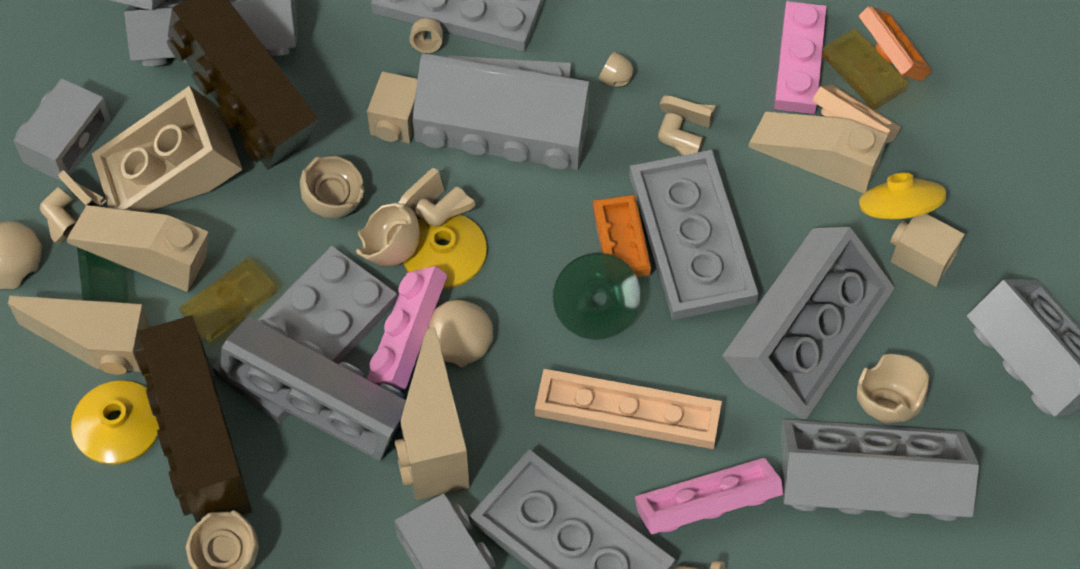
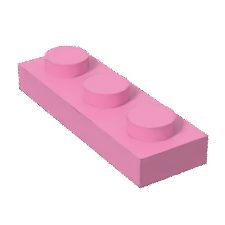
(800, 57)
(406, 327)
(708, 496)

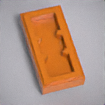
(894, 44)
(622, 232)

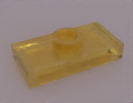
(864, 69)
(229, 299)

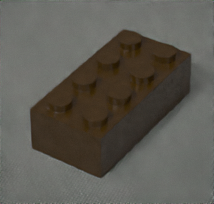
(241, 79)
(190, 420)

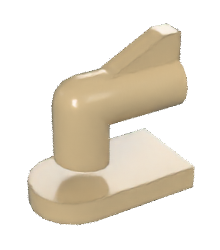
(680, 110)
(426, 190)
(52, 207)

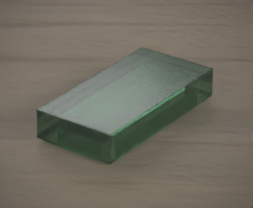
(102, 279)

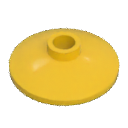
(902, 197)
(459, 259)
(118, 439)

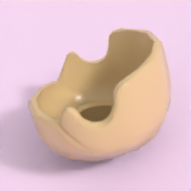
(331, 187)
(390, 235)
(18, 253)
(462, 331)
(893, 389)
(222, 542)

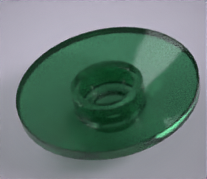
(584, 279)

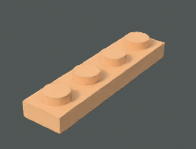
(628, 408)

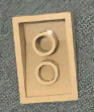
(167, 155)
(432, 445)

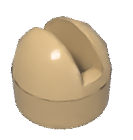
(417, 35)
(616, 71)

